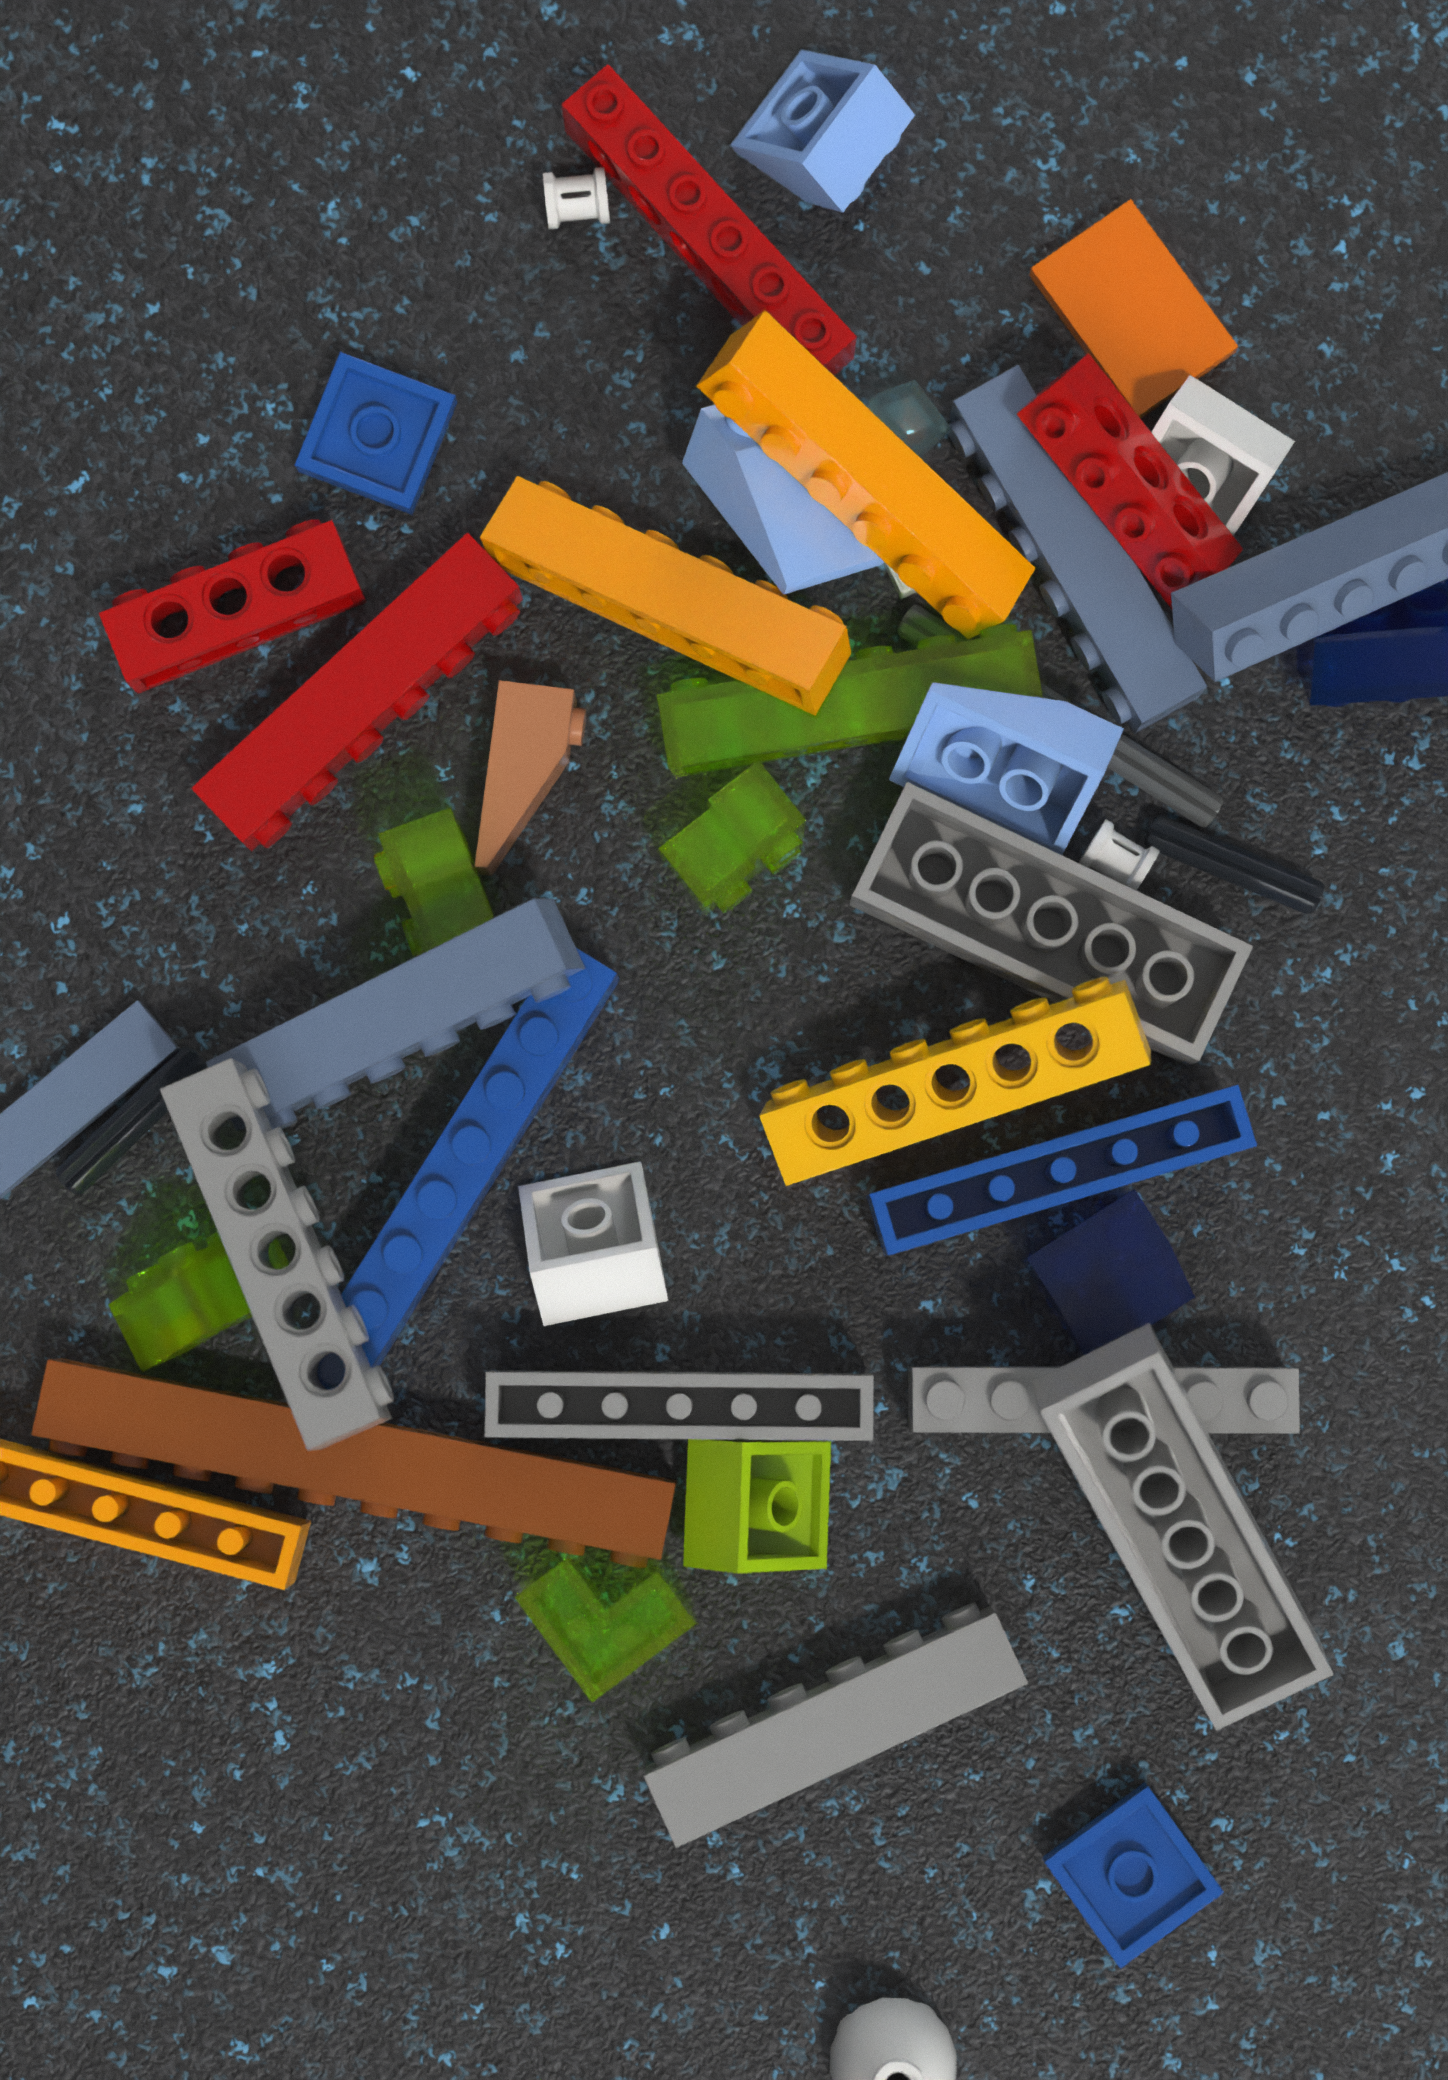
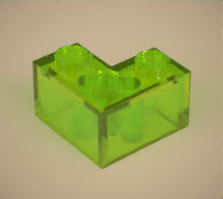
(740, 835)
(436, 877)
(183, 1301)
(598, 1638)

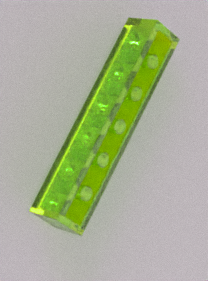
(868, 704)

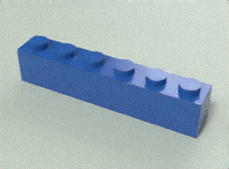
(1061, 1170)

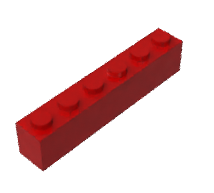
(360, 693)

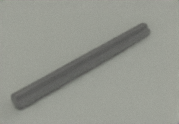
(1129, 757)

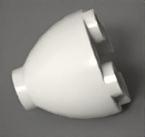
(892, 2038)

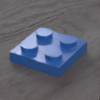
(376, 433)
(1132, 1875)

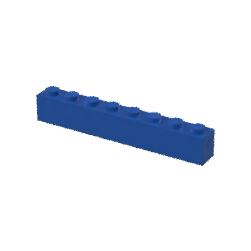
(468, 1160)

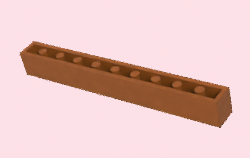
(382, 1467)

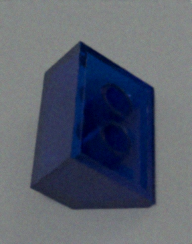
(1382, 655)

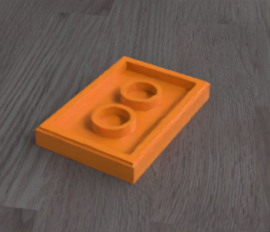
(1133, 308)

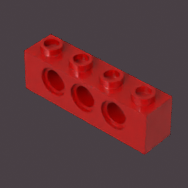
(1129, 479)
(268, 613)

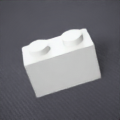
(1220, 449)
(592, 1244)

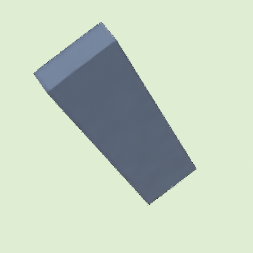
(80, 1092)

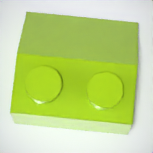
(757, 1505)

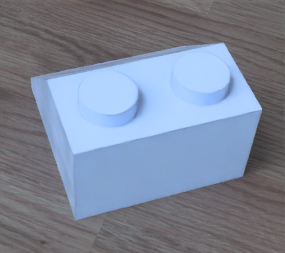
(824, 128)

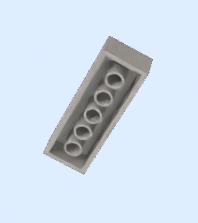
(1047, 920)
(1181, 1527)

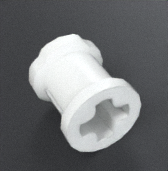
(576, 197)
(1118, 857)

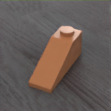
(525, 760)

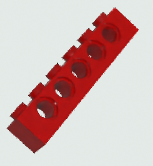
(699, 217)

